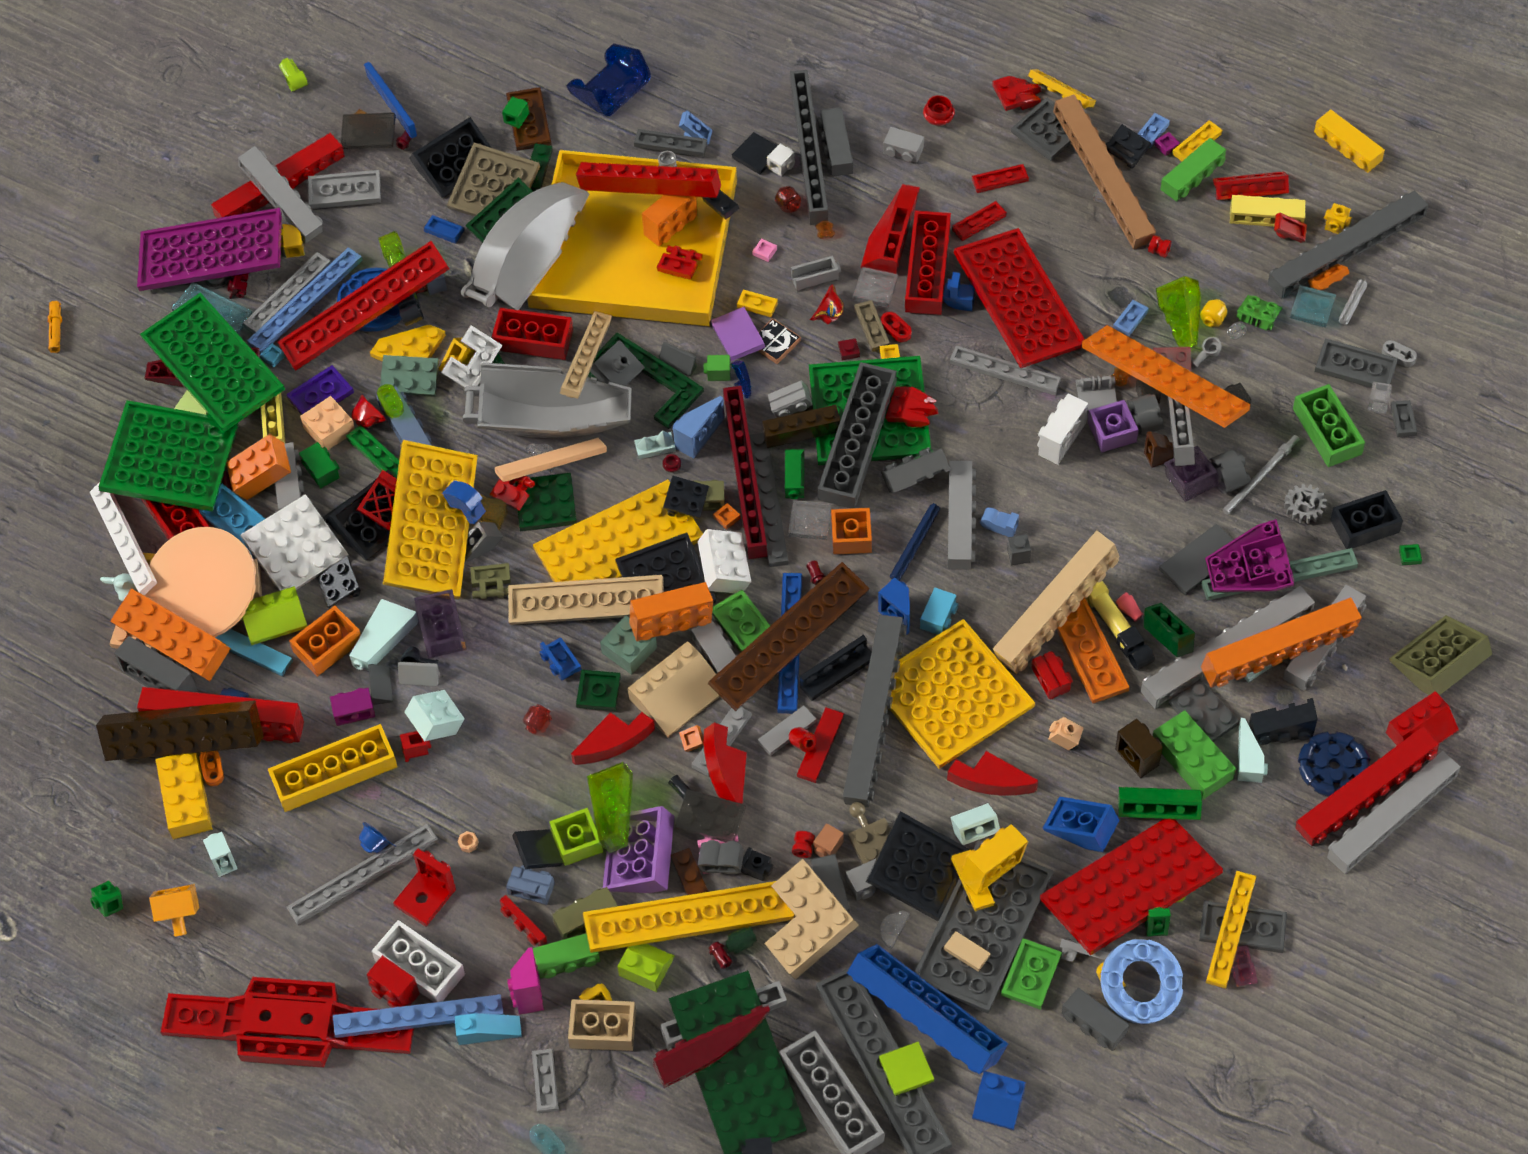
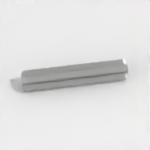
(1352, 302)

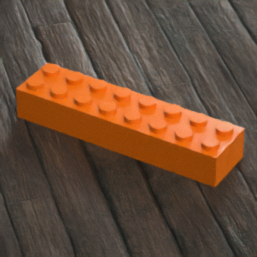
(1281, 643)

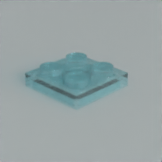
(1312, 306)

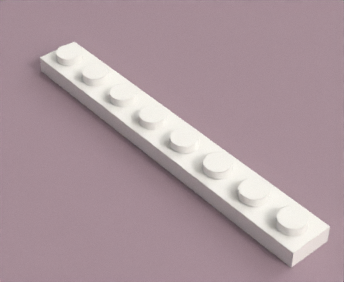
(124, 540)

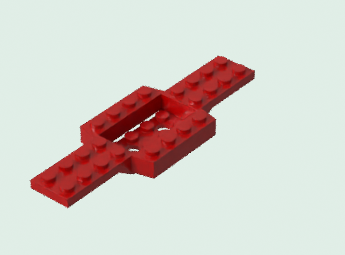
(287, 1002)

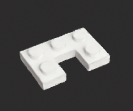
(486, 351)

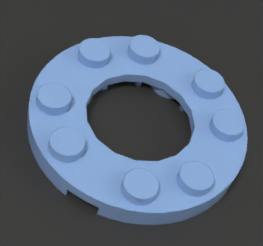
(1165, 965)

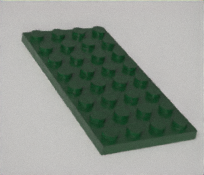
(748, 1085)

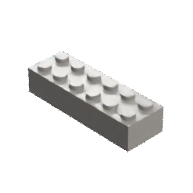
(831, 1095)

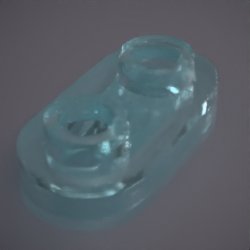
(549, 1141)

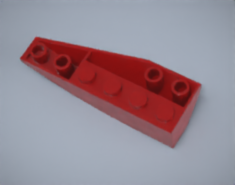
(890, 234)

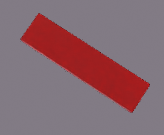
(825, 736)

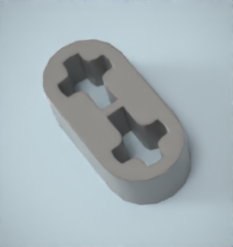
(1400, 352)

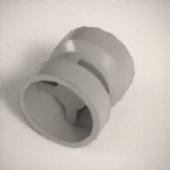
(667, 158)

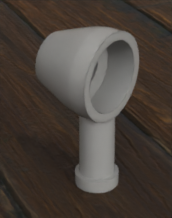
(1208, 345)

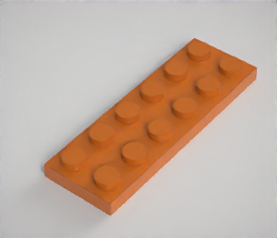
(1092, 655)

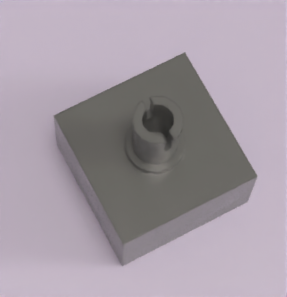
(617, 366)

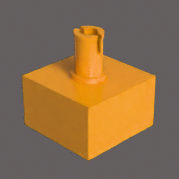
(173, 905)

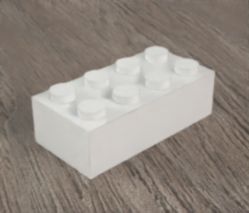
(432, 968)

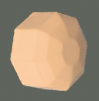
(468, 842)

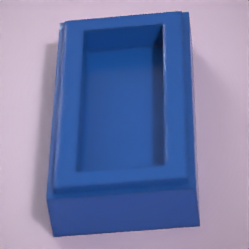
(444, 229)

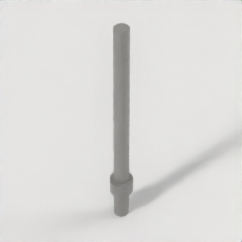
(1283, 451)

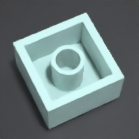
(434, 715)

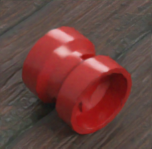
(1159, 246)
(803, 842)

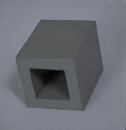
(1019, 549)

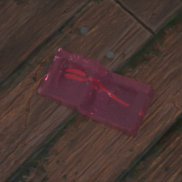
(1243, 968)

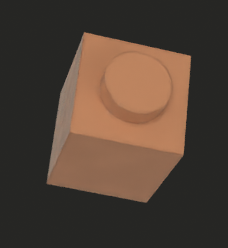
(828, 841)

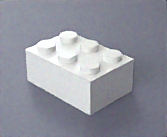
(1062, 428)
(724, 561)

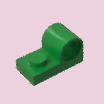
(1158, 922)

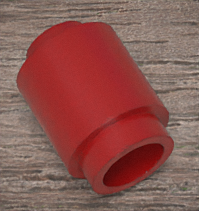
(802, 739)

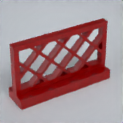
(389, 483)

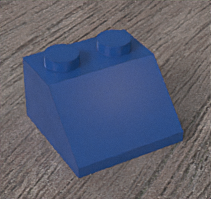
(894, 601)
(998, 1100)

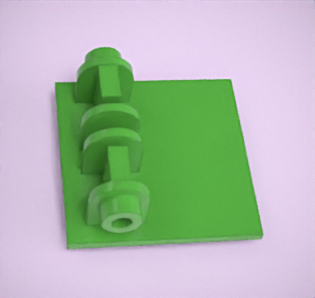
(1256, 308)

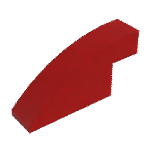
(612, 738)
(724, 763)
(992, 777)

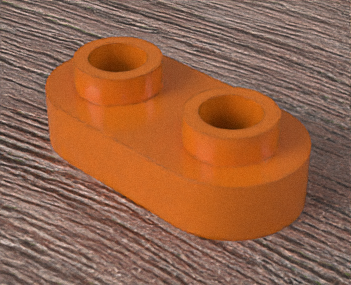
(212, 768)

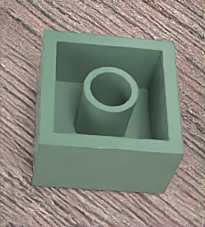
(623, 648)

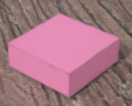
(764, 250)

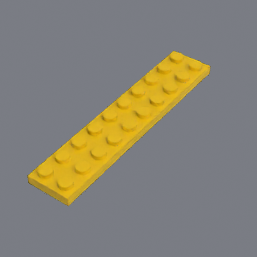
(684, 916)

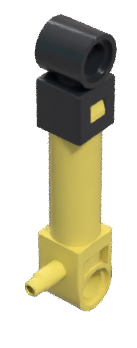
(1127, 637)

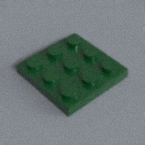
(548, 503)

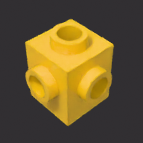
(1337, 218)

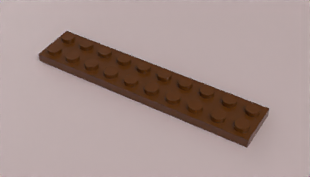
(788, 636)

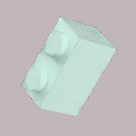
(975, 824)
(220, 854)

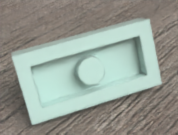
(655, 445)

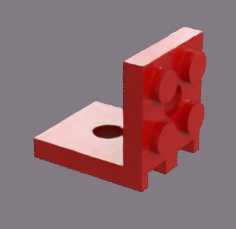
(432, 880)

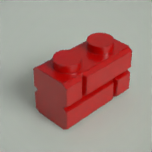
(1051, 674)

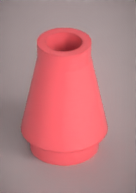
(1129, 606)

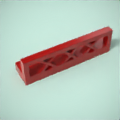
(1252, 185)

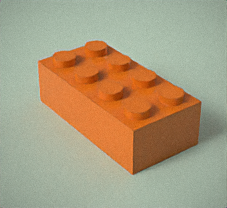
(671, 611)

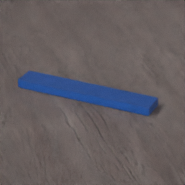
(390, 99)

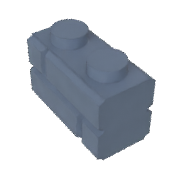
(530, 885)

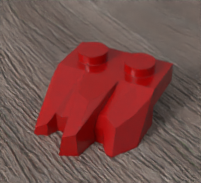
(1016, 93)
(911, 407)

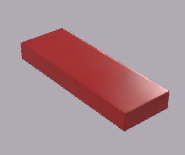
(1000, 178)
(979, 221)

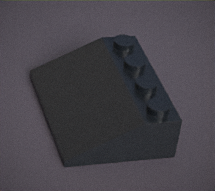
(445, 156)
(359, 530)

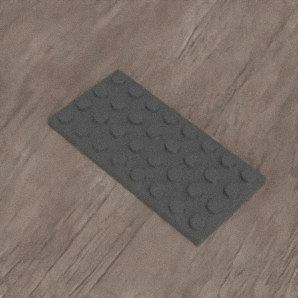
(995, 929)

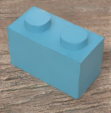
(938, 611)

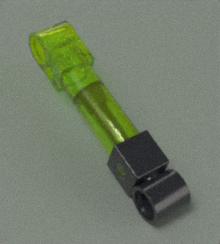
(393, 253)

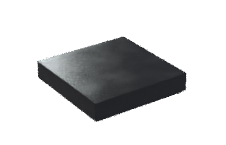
(754, 153)
(537, 849)

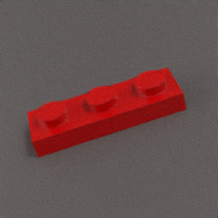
(522, 922)

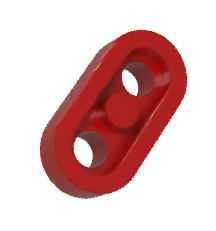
(898, 327)

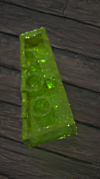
(611, 805)

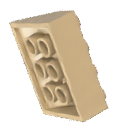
(675, 689)

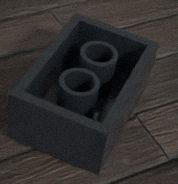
(1366, 520)

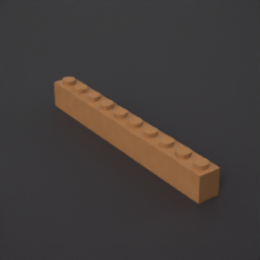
(1104, 171)

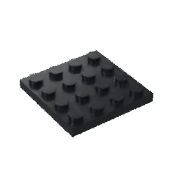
(671, 558)
(917, 866)

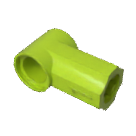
(294, 77)

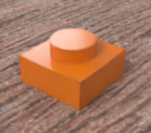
(726, 516)
(692, 738)

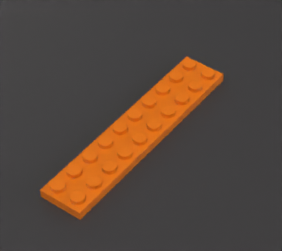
(1166, 376)

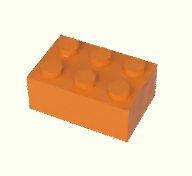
(668, 217)
(258, 467)
(325, 641)

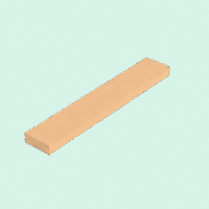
(550, 459)

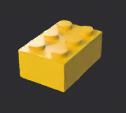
(993, 858)

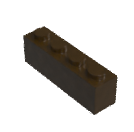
(801, 426)

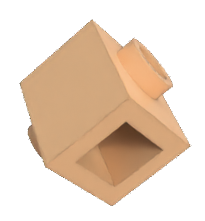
(1065, 733)

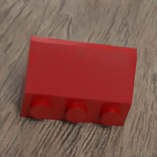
(1431, 714)

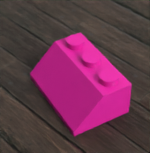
(525, 984)

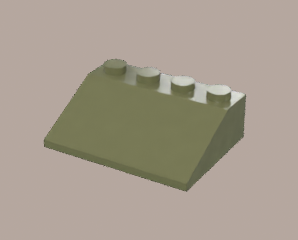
(1442, 655)

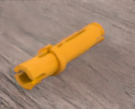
(54, 320)

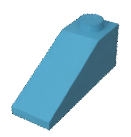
(486, 1027)

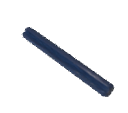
(915, 542)

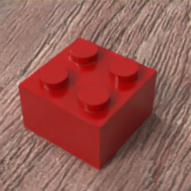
(392, 983)

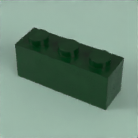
(1169, 630)

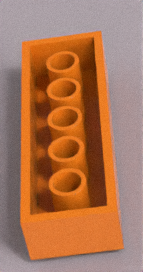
(170, 634)

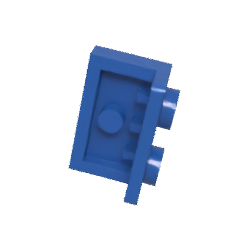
(560, 658)

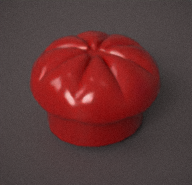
(938, 110)

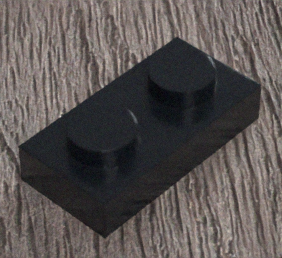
(722, 204)

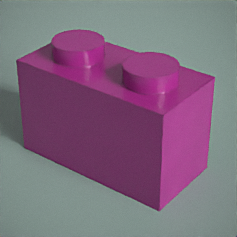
(352, 706)

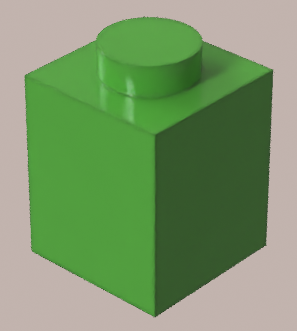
(717, 367)

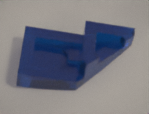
(743, 376)

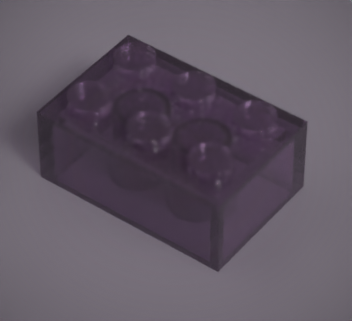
(440, 623)

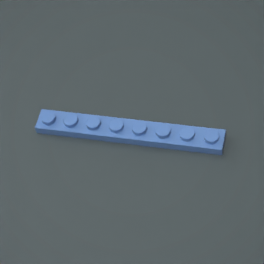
(305, 300)
(413, 1016)

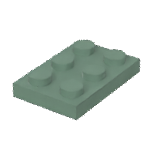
(411, 374)

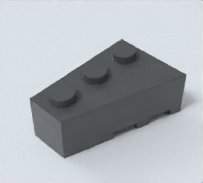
(914, 469)

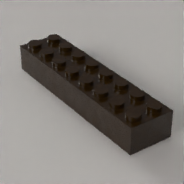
(180, 730)

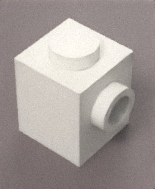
(780, 159)

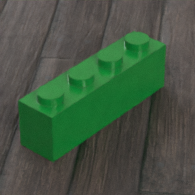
(1159, 803)

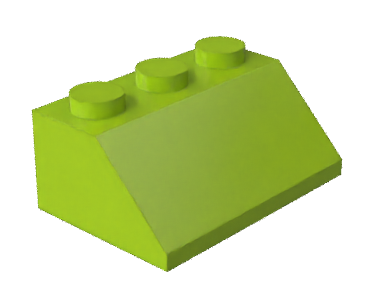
(274, 616)

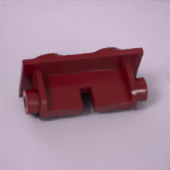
(238, 287)

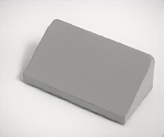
(418, 673)

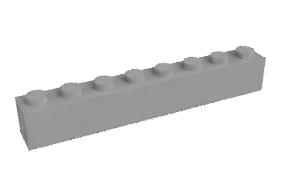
(1393, 812)

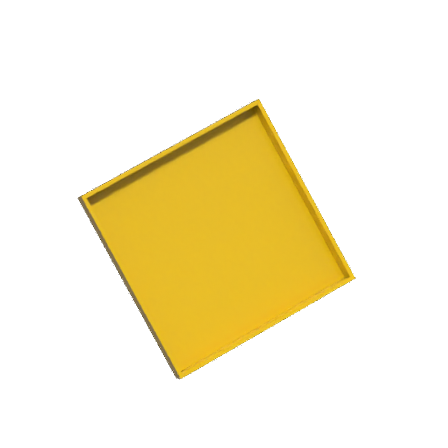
(614, 266)

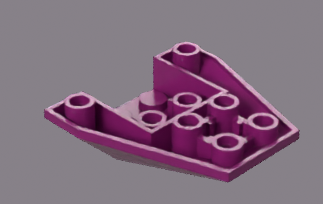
(1252, 562)

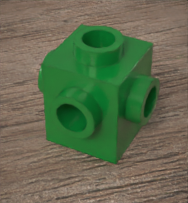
(106, 898)

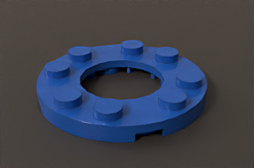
(385, 320)

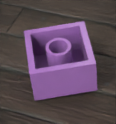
(1112, 426)

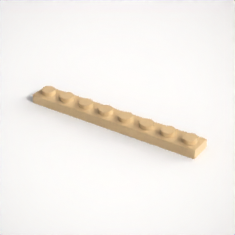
(585, 355)

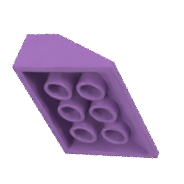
(646, 859)

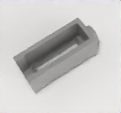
(815, 273)

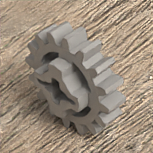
(1305, 503)

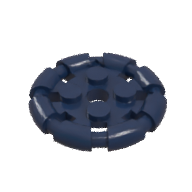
(1328, 754)

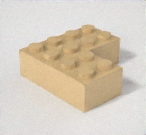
(818, 921)

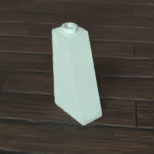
(382, 633)

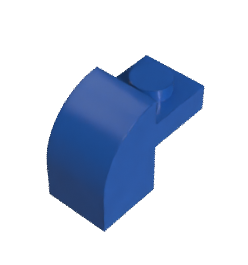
(958, 295)
(466, 498)

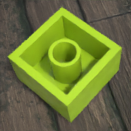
(576, 836)

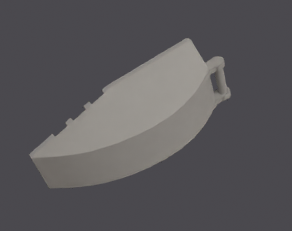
(524, 245)
(529, 403)

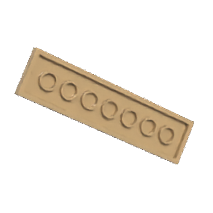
(578, 599)

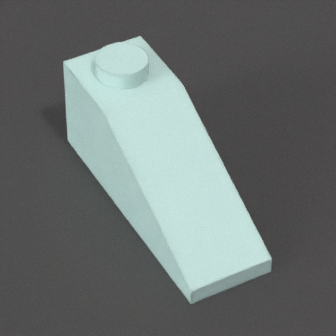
(1250, 756)

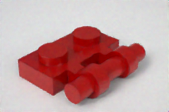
(679, 266)
(513, 496)

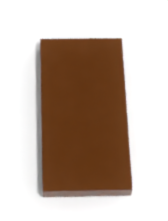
(535, 127)

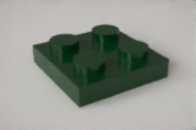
(598, 690)

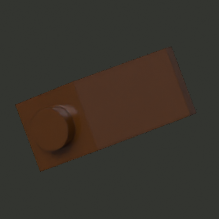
(1158, 449)

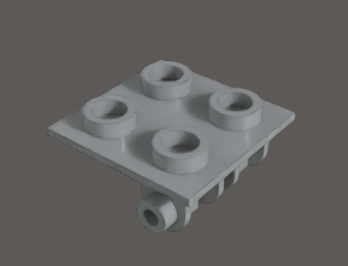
(1096, 391)

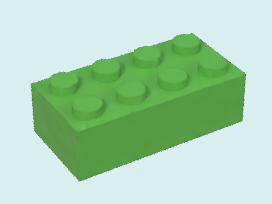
(1328, 425)
(1194, 755)

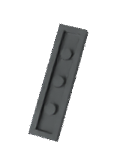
(670, 142)

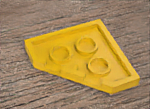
(411, 343)

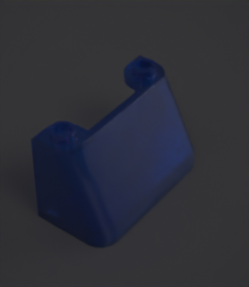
(615, 83)

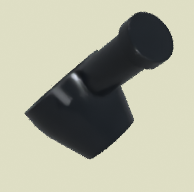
(412, 655)

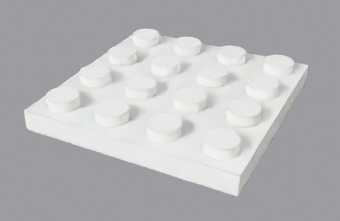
(294, 544)

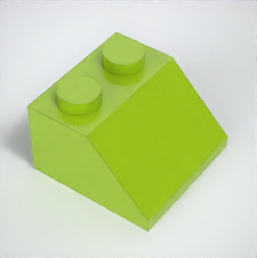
(645, 965)

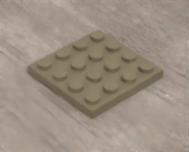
(486, 176)

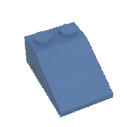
(698, 426)

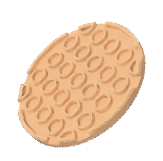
(204, 578)

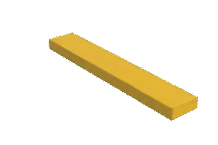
(1231, 929)

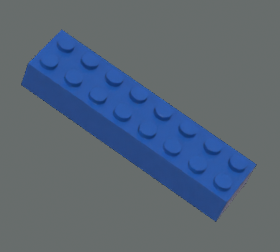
(927, 1009)

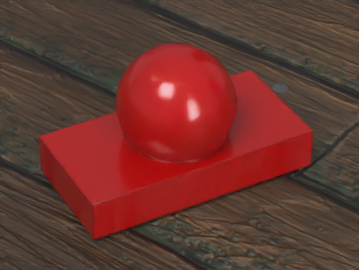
(1290, 228)

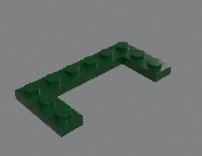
(684, 389)

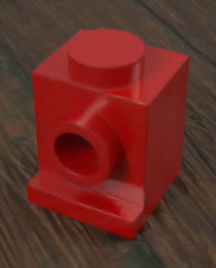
(413, 745)

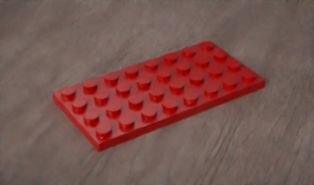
(1019, 297)
(1128, 882)

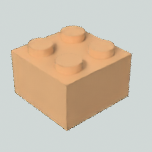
(327, 423)

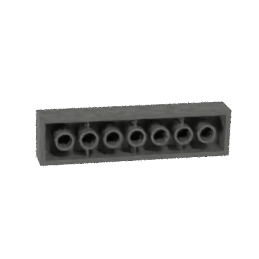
(857, 435)

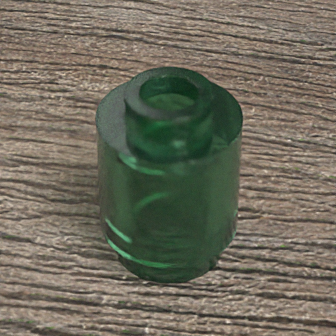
(740, 940)

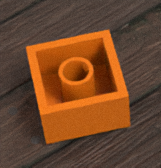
(851, 531)

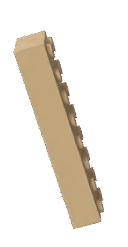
(1057, 602)

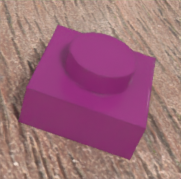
(1166, 143)

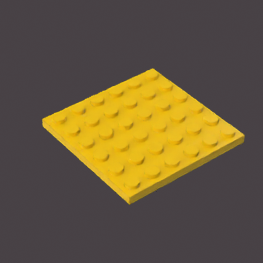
(955, 694)

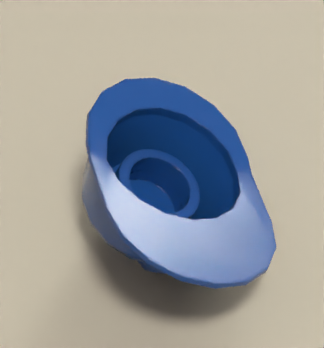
(372, 839)

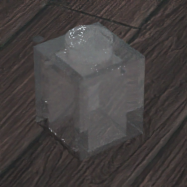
(1379, 397)

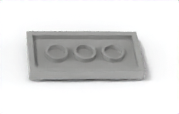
(344, 189)

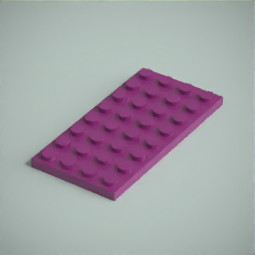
(209, 249)

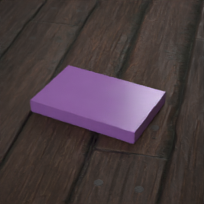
(737, 334)

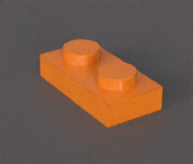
(1328, 277)

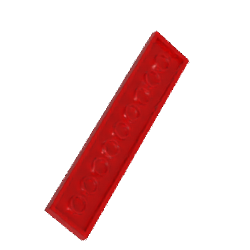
(363, 305)

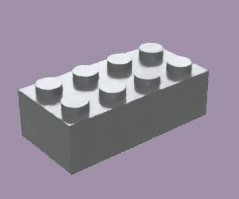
(152, 668)

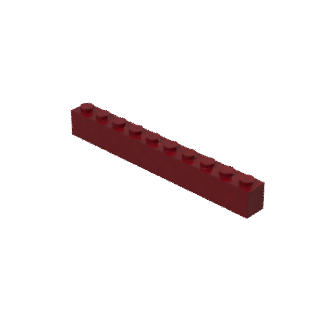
(745, 472)

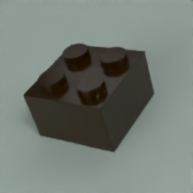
(1139, 747)

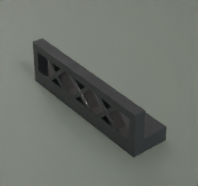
(836, 668)

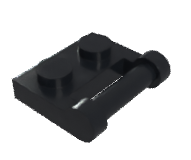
(1130, 141)

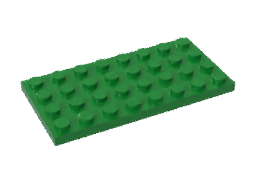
(212, 362)

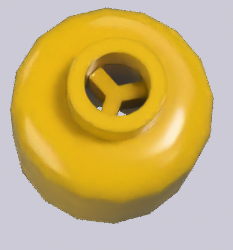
(1213, 313)

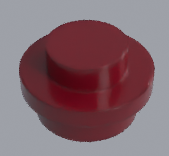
(671, 463)

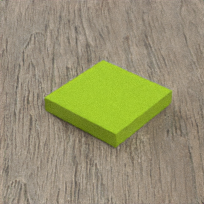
(906, 1068)

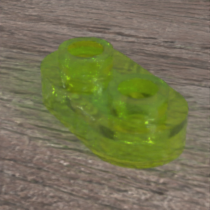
(390, 402)

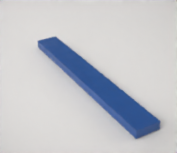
(789, 675)

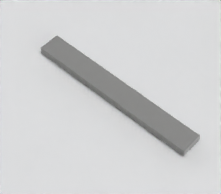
(361, 874)

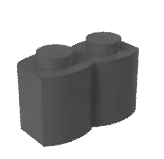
(720, 857)

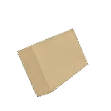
(967, 951)

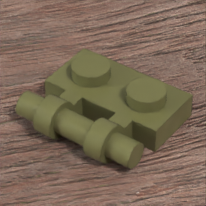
(490, 575)

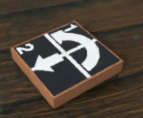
(777, 340)

